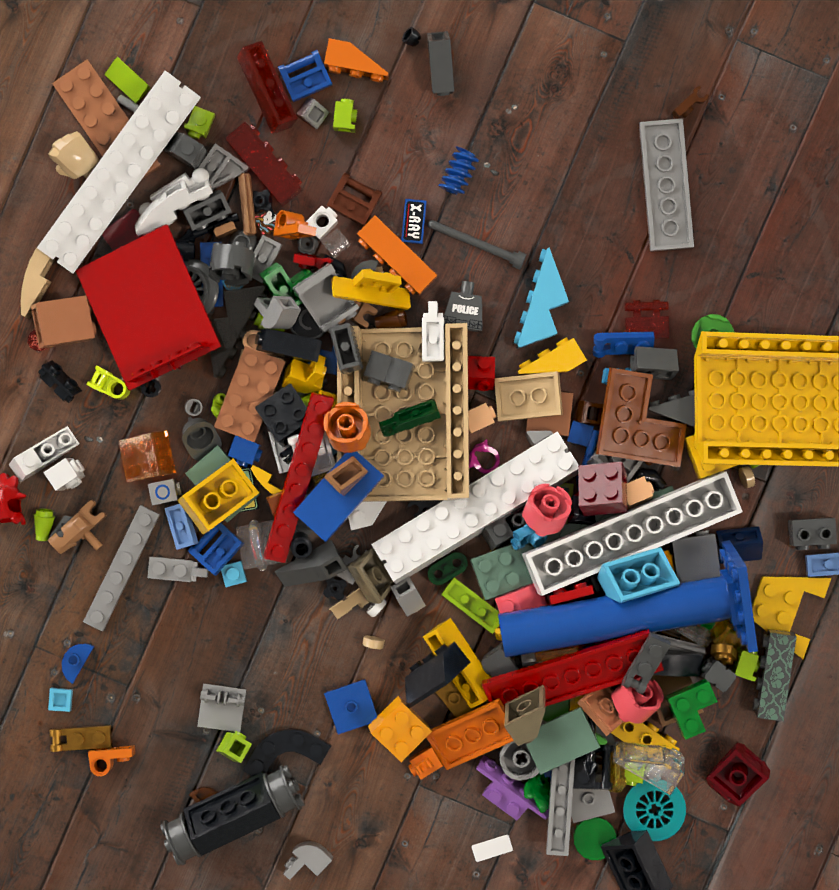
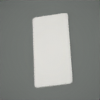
(492, 848)

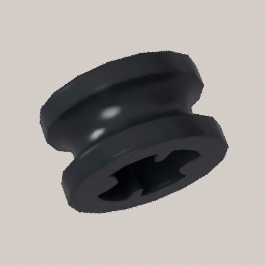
(157, 385)

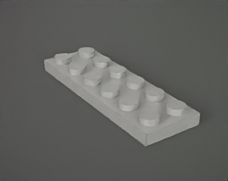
(666, 185)

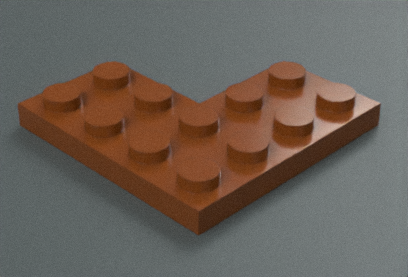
(624, 424)

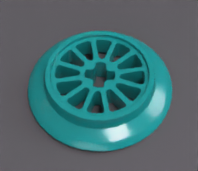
(667, 829)

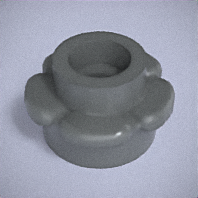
(307, 249)

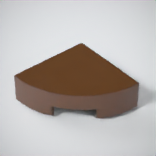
(202, 793)

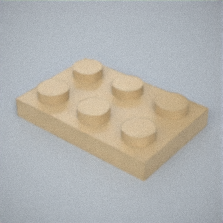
(528, 396)

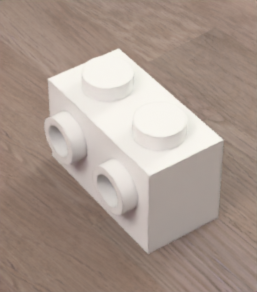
(65, 474)

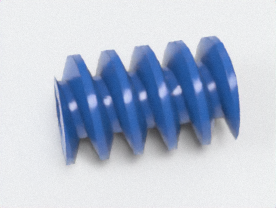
(458, 171)

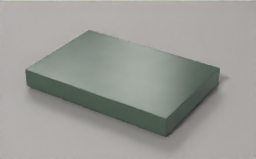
(208, 465)
(562, 740)

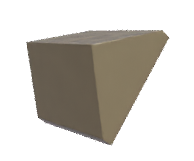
(371, 576)

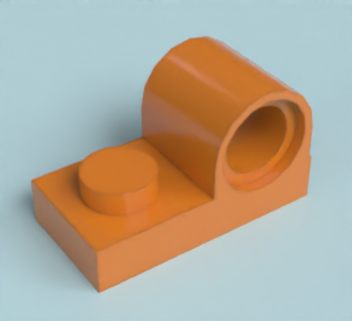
(292, 226)
(122, 754)

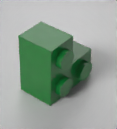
(279, 282)
(685, 707)

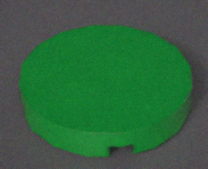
(591, 835)

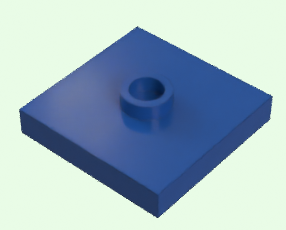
(351, 706)

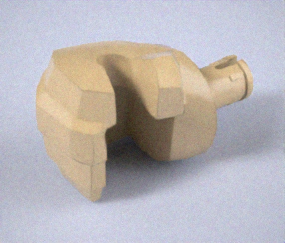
(73, 156)

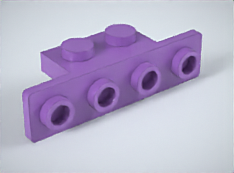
(505, 791)

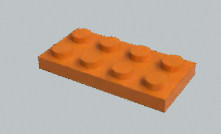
(470, 735)

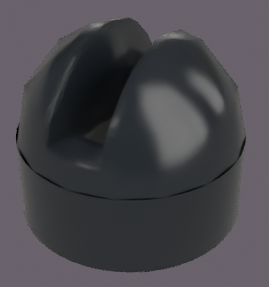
(411, 37)

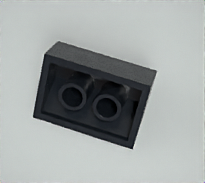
(434, 672)
(636, 862)

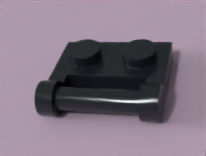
(581, 779)

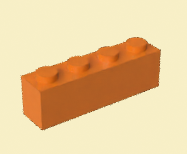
(396, 255)

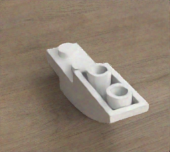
(164, 207)

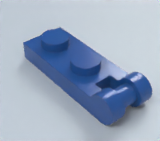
(621, 342)

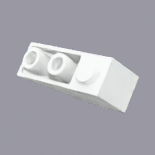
(43, 454)

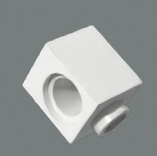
(321, 232)

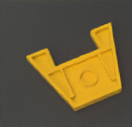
(779, 600)

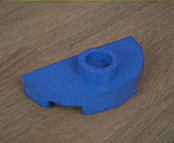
(75, 659)

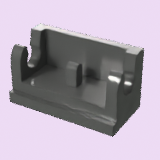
(656, 361)

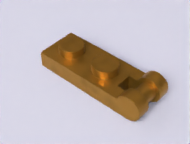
(81, 738)

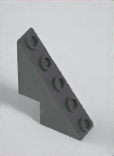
(677, 409)

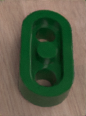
(448, 569)

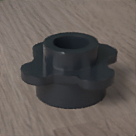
(267, 200)
(338, 594)

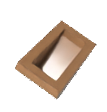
(346, 475)

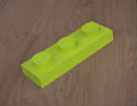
(472, 604)

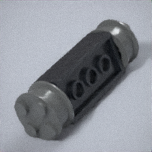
(231, 814)

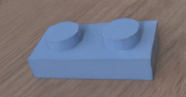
(181, 527)
(822, 564)

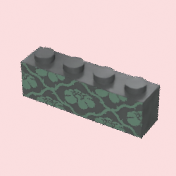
(775, 675)

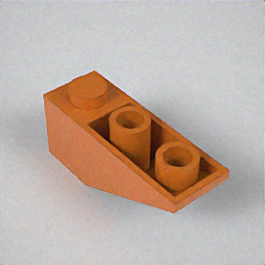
(347, 58)

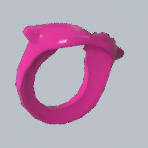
(483, 447)

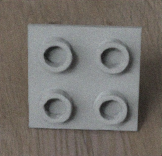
(221, 707)

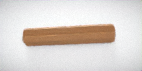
(247, 204)

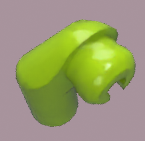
(217, 403)

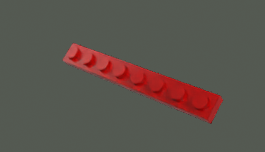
(298, 477)

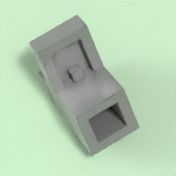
(277, 312)
(310, 854)

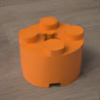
(351, 438)

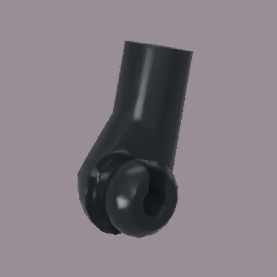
(338, 266)
(652, 476)

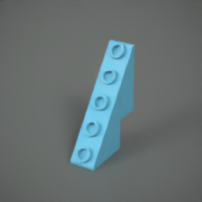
(547, 295)

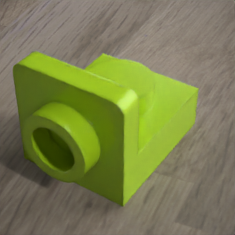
(199, 123)

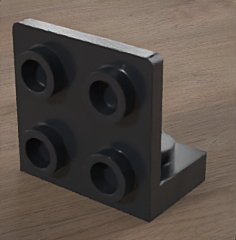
(283, 413)

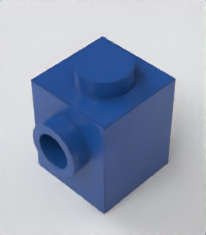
(245, 451)

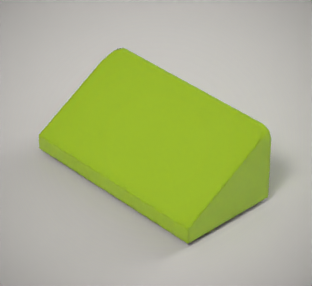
(127, 80)

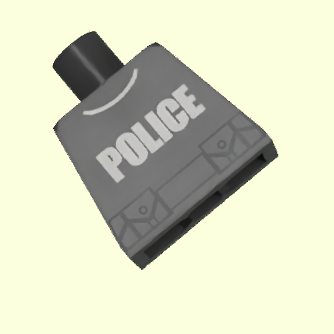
(465, 308)

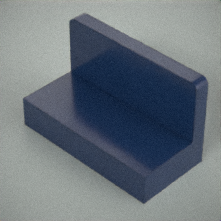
(746, 541)

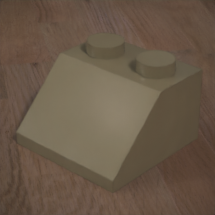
(525, 716)

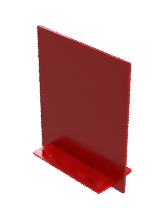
(148, 307)

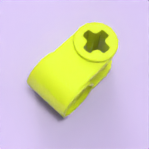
(105, 383)

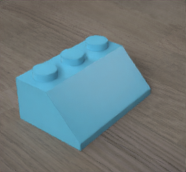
(637, 575)

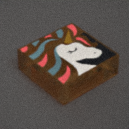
(266, 221)

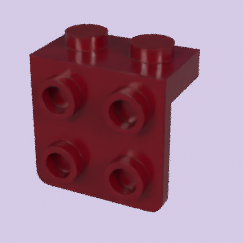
(122, 230)

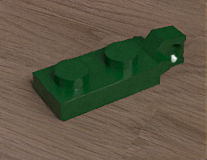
(410, 418)

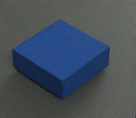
(580, 433)

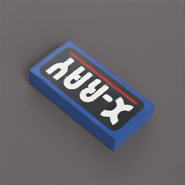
(413, 221)

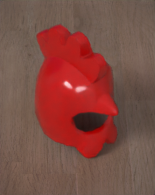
(10, 500)

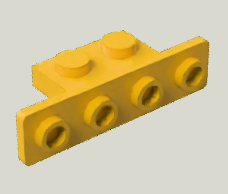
(372, 288)

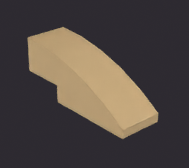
(34, 283)

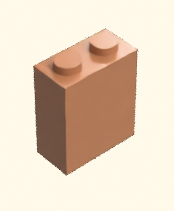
(63, 321)

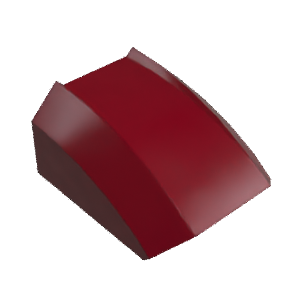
(738, 775)

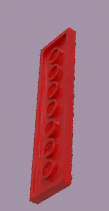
(571, 673)

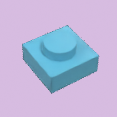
(233, 574)
(60, 699)

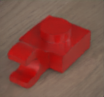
(307, 261)

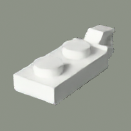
(433, 334)

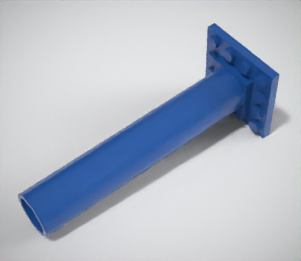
(606, 619)

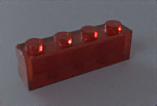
(267, 87)
(264, 164)

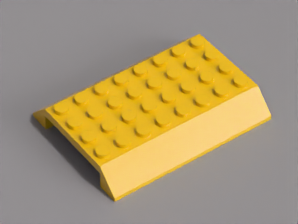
(767, 399)

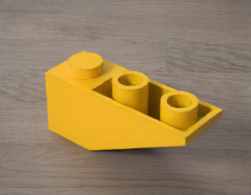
(561, 359)

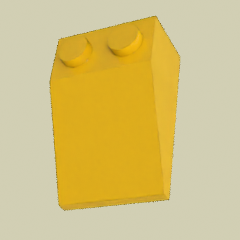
(218, 496)

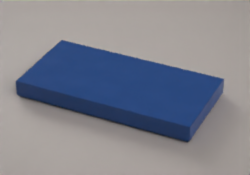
(327, 509)

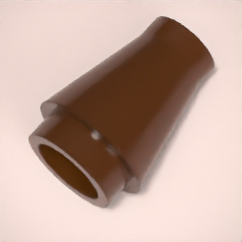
(392, 319)

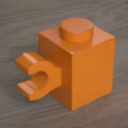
(424, 763)

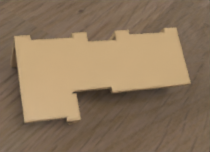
(352, 600)

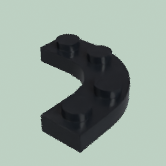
(286, 741)

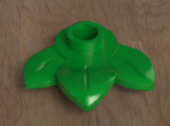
(539, 789)

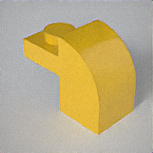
(304, 376)

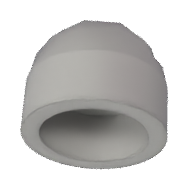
(197, 409)

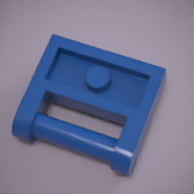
(307, 82)
(220, 552)

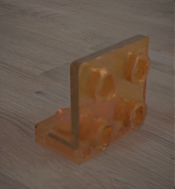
(146, 456)

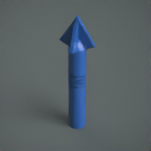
(589, 450)

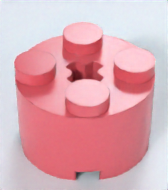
(547, 509)
(637, 706)

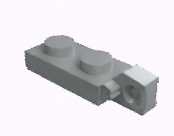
(175, 569)

